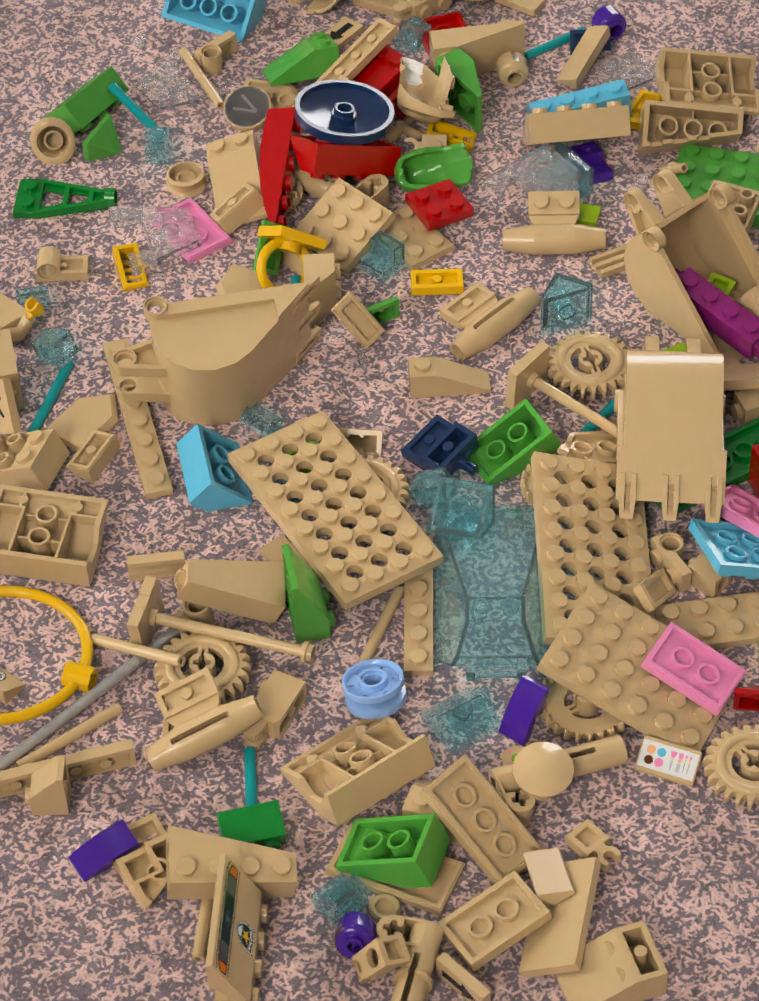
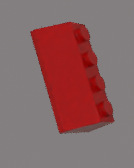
(342, 160)

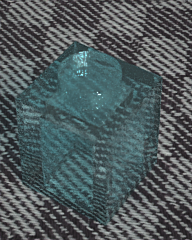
(158, 145)
(55, 346)
(425, 486)

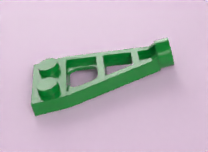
(31, 194)

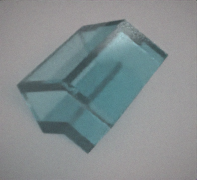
(34, 291)
(261, 420)

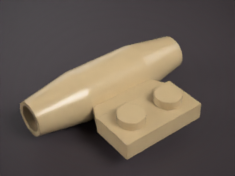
(554, 227)
(485, 317)
(198, 719)

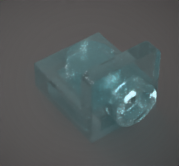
(411, 34)

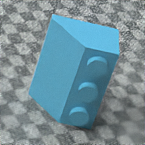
(207, 473)

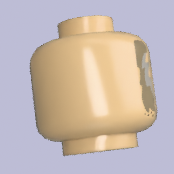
(512, 69)

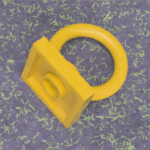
(285, 240)

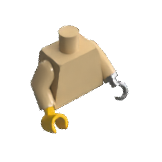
(17, 317)

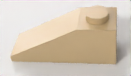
(444, 378)

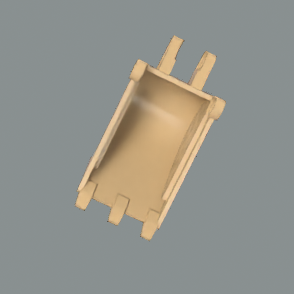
(693, 234)
(219, 351)
(671, 430)

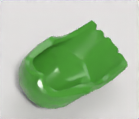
(433, 165)

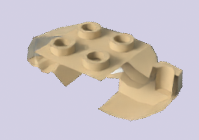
(423, 93)

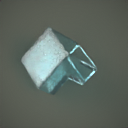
(384, 258)
(340, 897)

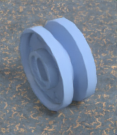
(374, 688)

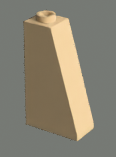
(234, 587)

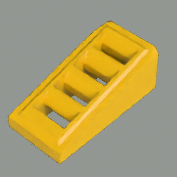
(451, 130)
(120, 253)

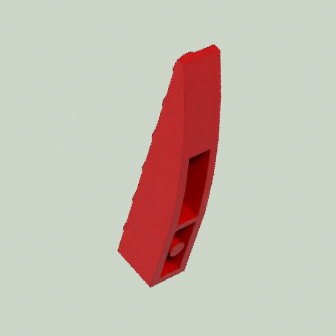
(278, 162)

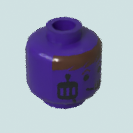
(610, 17)
(354, 933)

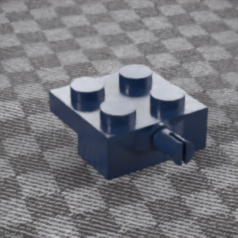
(441, 446)

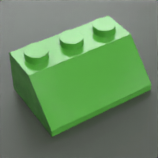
(89, 101)

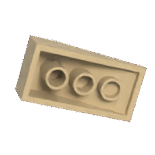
(481, 42)
(232, 164)

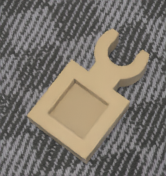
(428, 140)
(590, 842)

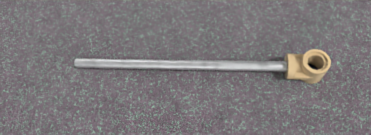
(189, 611)

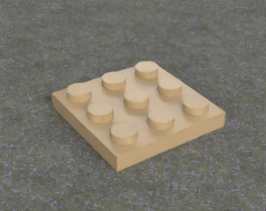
(346, 222)

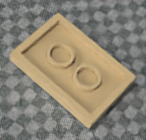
(419, 243)
(494, 921)

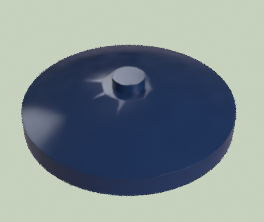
(344, 112)

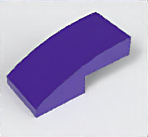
(593, 156)
(523, 708)
(103, 850)

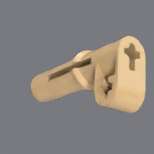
(374, 186)
(586, 759)
(425, 938)

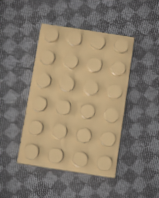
(601, 660)

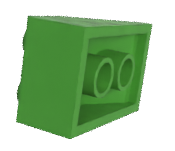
(304, 61)
(466, 94)
(510, 443)
(305, 599)
(395, 849)

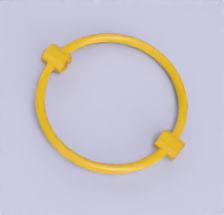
(75, 675)

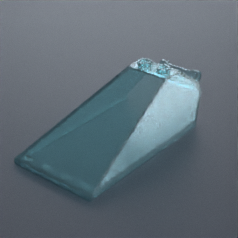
(490, 598)

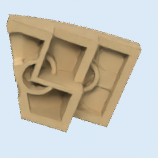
(145, 868)

